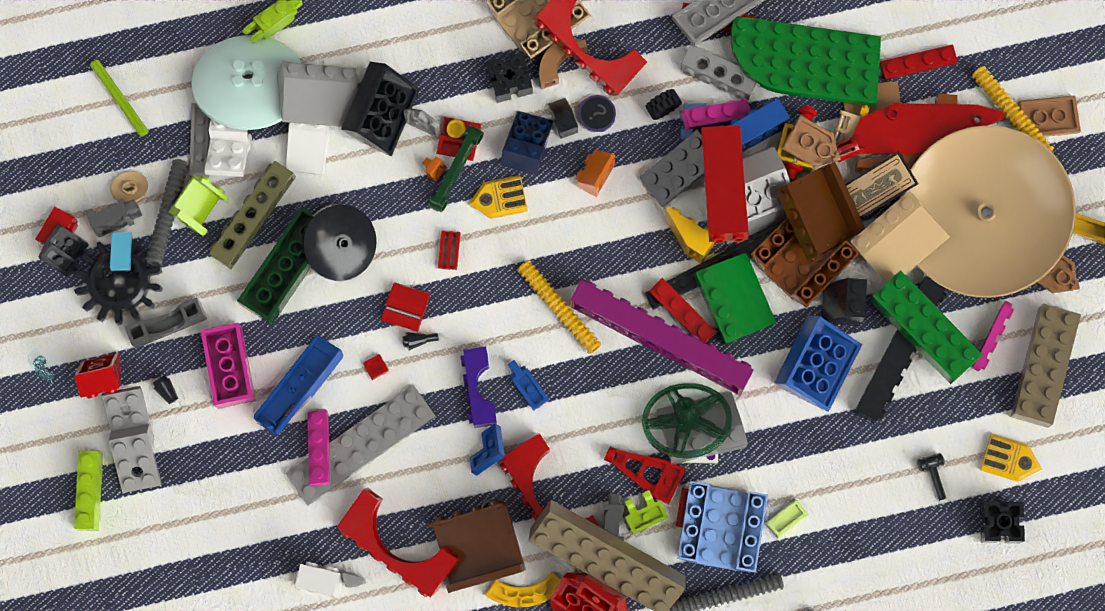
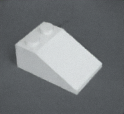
(307, 148)

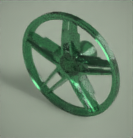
(687, 418)

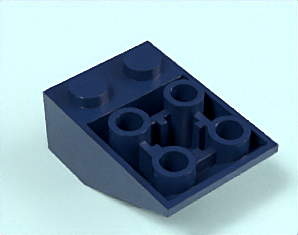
(526, 142)

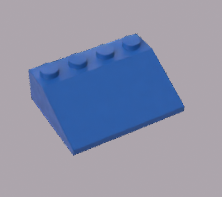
(818, 362)

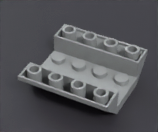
(762, 176)

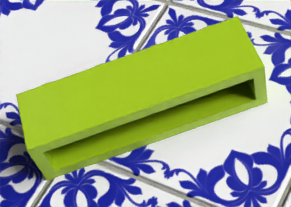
(88, 491)

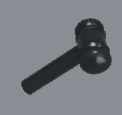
(931, 463)

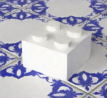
(319, 581)

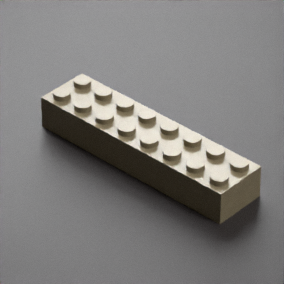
(607, 557)

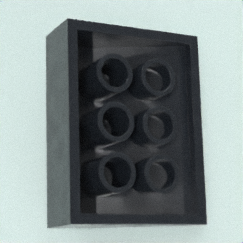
(378, 108)

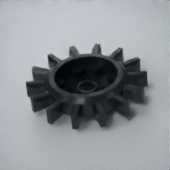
(100, 286)

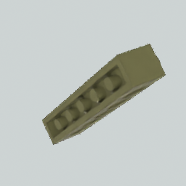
(252, 225)

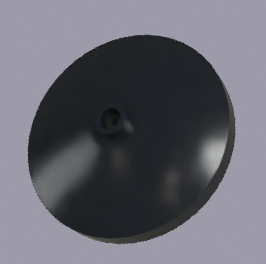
(323, 242)

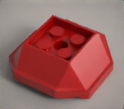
(586, 593)

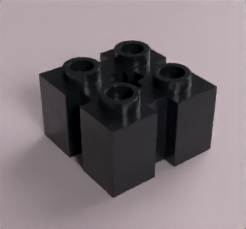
(517, 69)
(1010, 513)

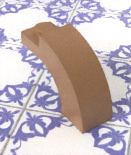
(551, 61)

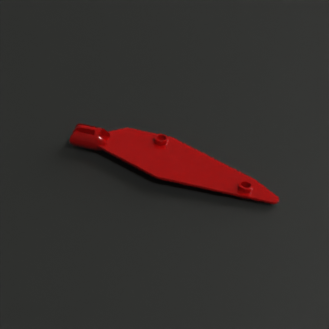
(913, 127)

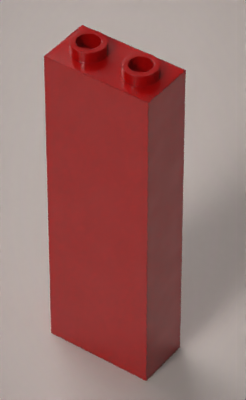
(724, 184)

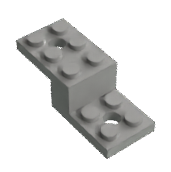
(131, 439)

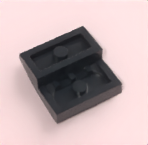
(63, 250)

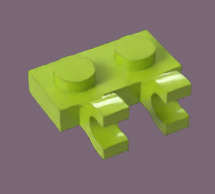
(646, 516)

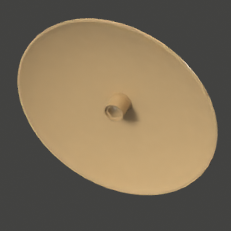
(1028, 203)

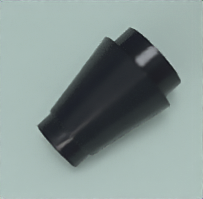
(165, 389)

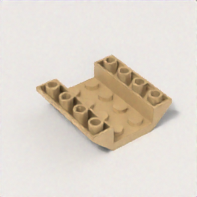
(517, 22)

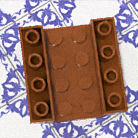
(787, 266)

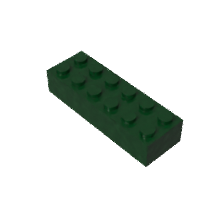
(279, 273)

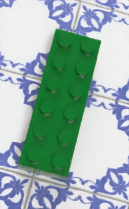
(925, 327)

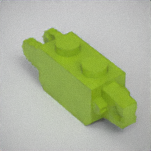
(273, 19)

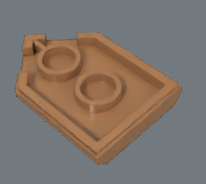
(811, 143)
(1061, 277)

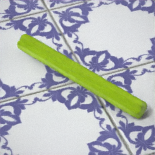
(119, 98)

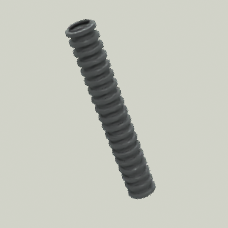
(164, 222)
(729, 594)

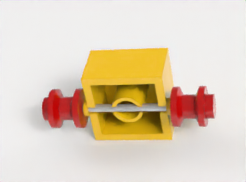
(793, 164)

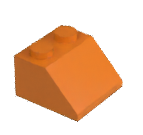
(595, 172)

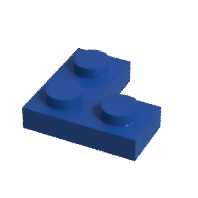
(492, 450)

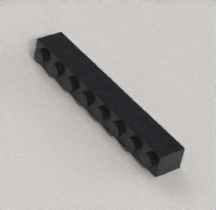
(892, 364)

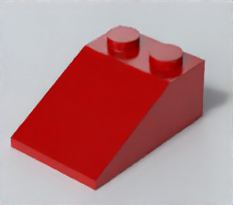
(99, 375)

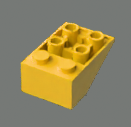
(690, 236)

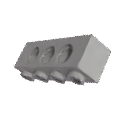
(714, 63)

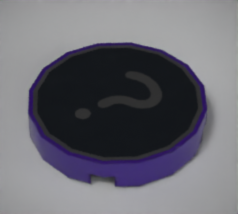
(597, 113)

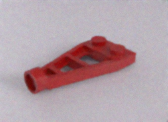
(667, 483)

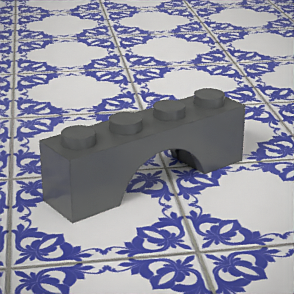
(150, 330)

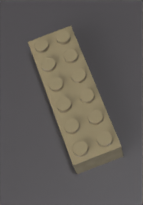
(1045, 365)

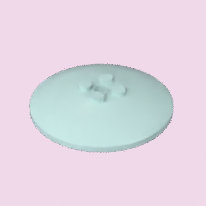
(231, 98)

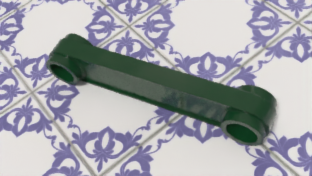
(472, 136)

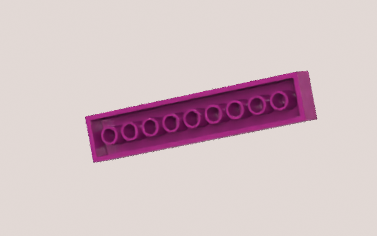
(660, 337)

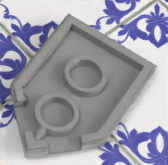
(422, 121)

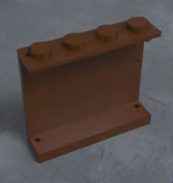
(820, 210)
(484, 543)

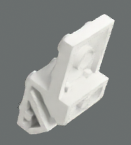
(227, 150)

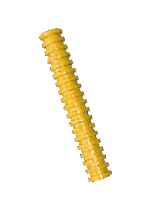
(1007, 106)
(559, 307)

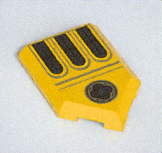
(500, 197)
(1009, 459)

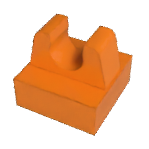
(434, 168)

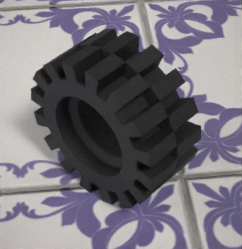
(663, 104)

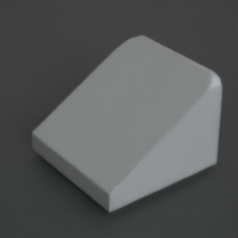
(352, 581)

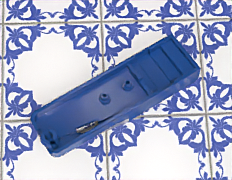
(298, 384)

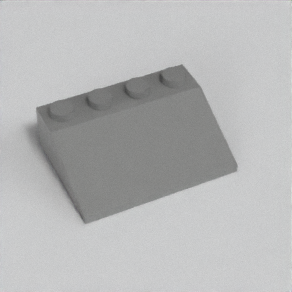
(315, 93)
(735, 440)

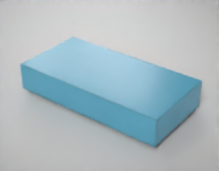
(121, 251)

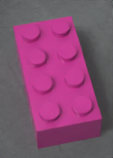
(228, 365)

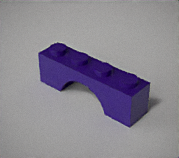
(476, 363)

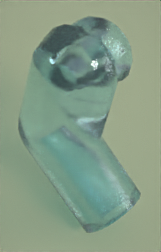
(40, 370)

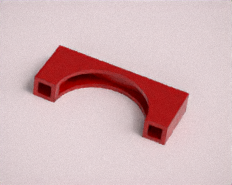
(612, 74)
(521, 466)
(361, 526)

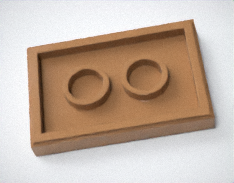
(887, 95)
(1053, 115)

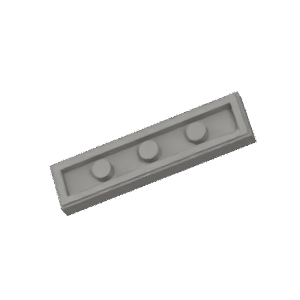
(198, 141)

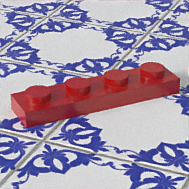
(918, 62)
(682, 311)

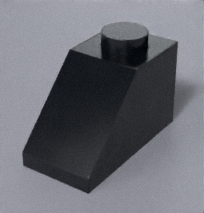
(563, 118)

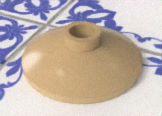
(129, 181)

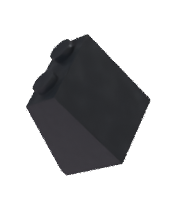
(845, 302)

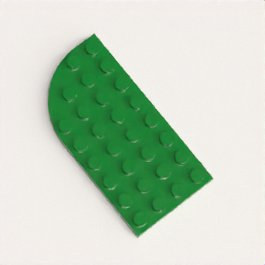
(808, 60)

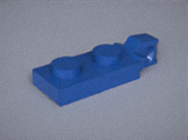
(527, 386)

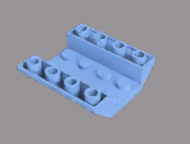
(722, 527)

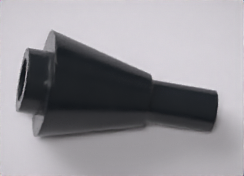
(414, 340)

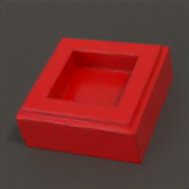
(376, 367)

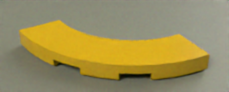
(523, 596)

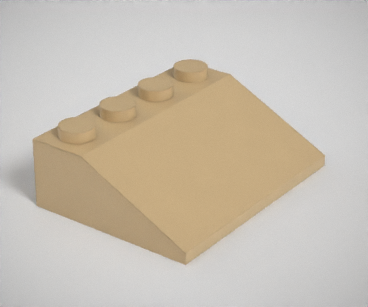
(900, 238)

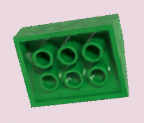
(734, 298)

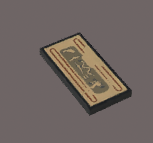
(881, 184)

